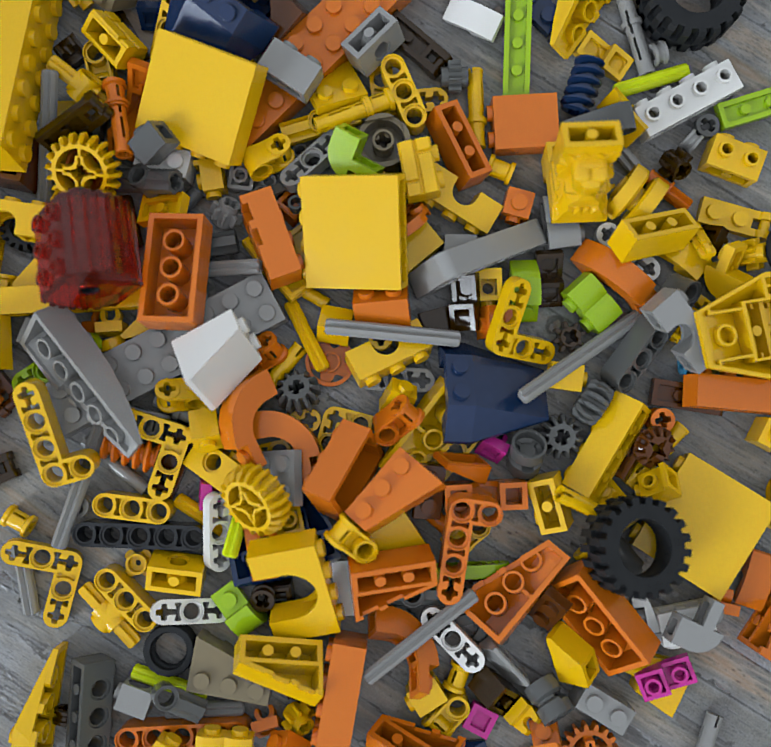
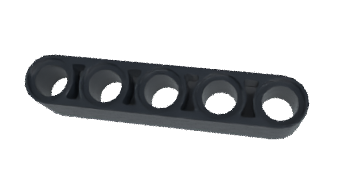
(129, 537)

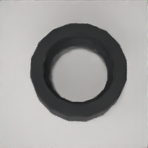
(158, 665)

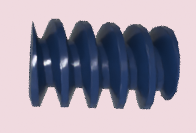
(582, 84)

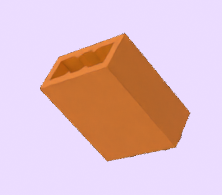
(522, 123)

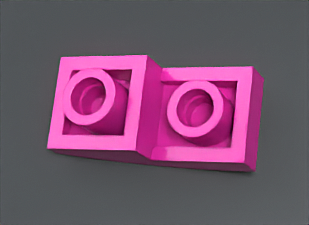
(662, 677)

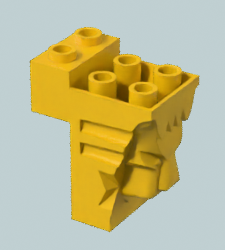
(580, 170)

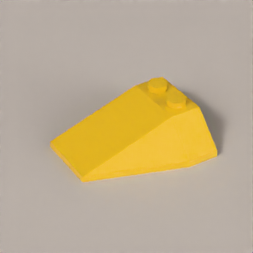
(738, 329)

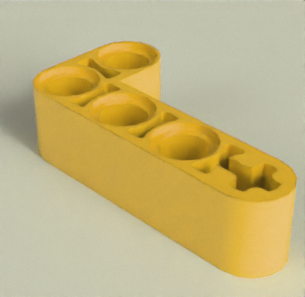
(50, 431)

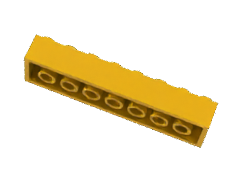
(25, 48)

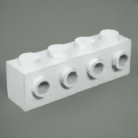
(688, 99)

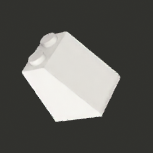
(217, 357)

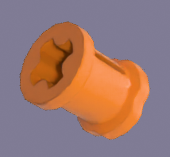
(667, 415)

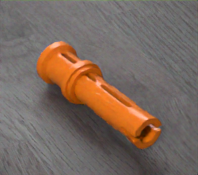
(120, 129)

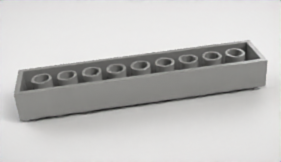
(151, 356)

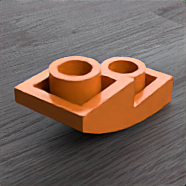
(756, 581)

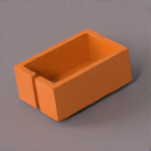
(343, 469)

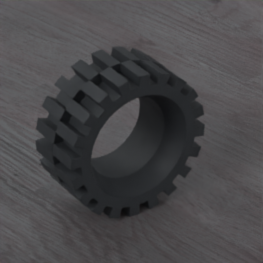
(604, 544)

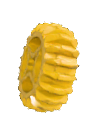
(86, 149)
(256, 499)

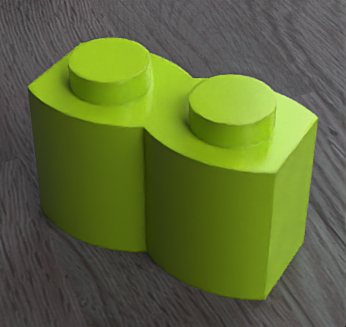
(591, 303)

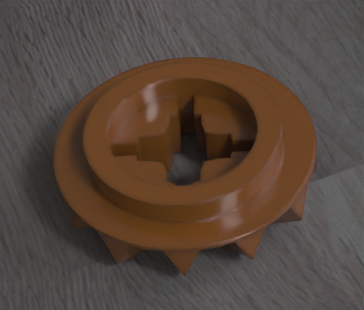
(643, 449)

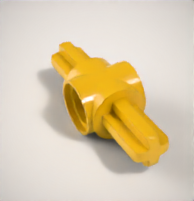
(77, 81)
(106, 616)

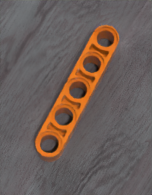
(145, 738)

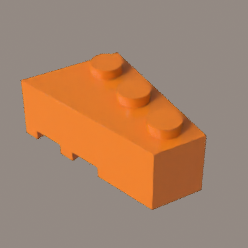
(271, 238)

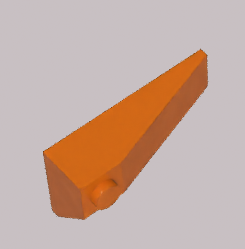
(514, 590)

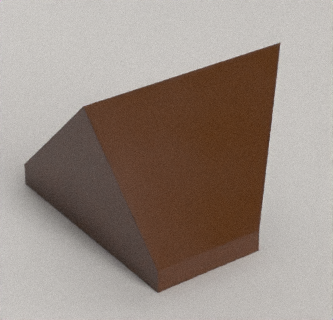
(286, 15)

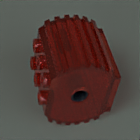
(86, 250)

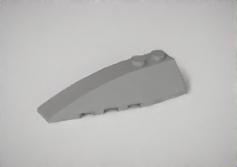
(78, 367)

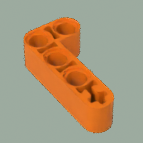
(460, 547)

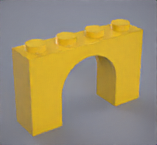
(301, 556)

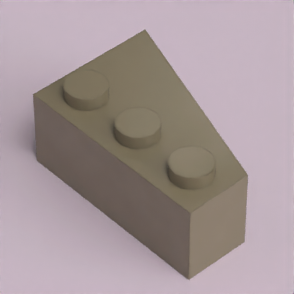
(213, 673)

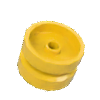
(631, 196)

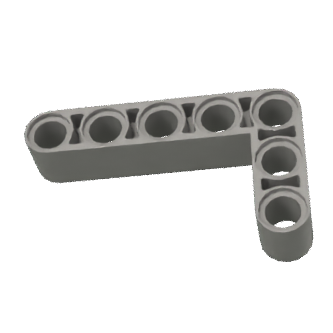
(475, 256)

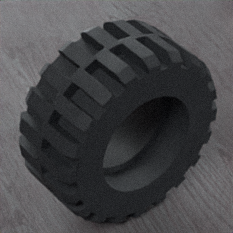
(686, 28)

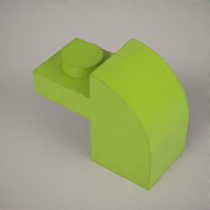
(346, 151)
(529, 271)
(237, 609)

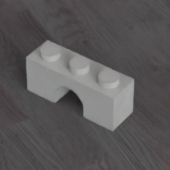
(667, 311)

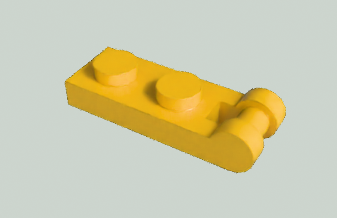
(734, 218)

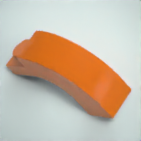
(136, 78)
(623, 278)
(238, 415)
(293, 431)
(395, 626)

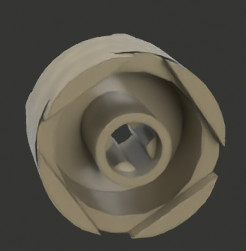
(387, 129)

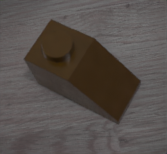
(494, 691)

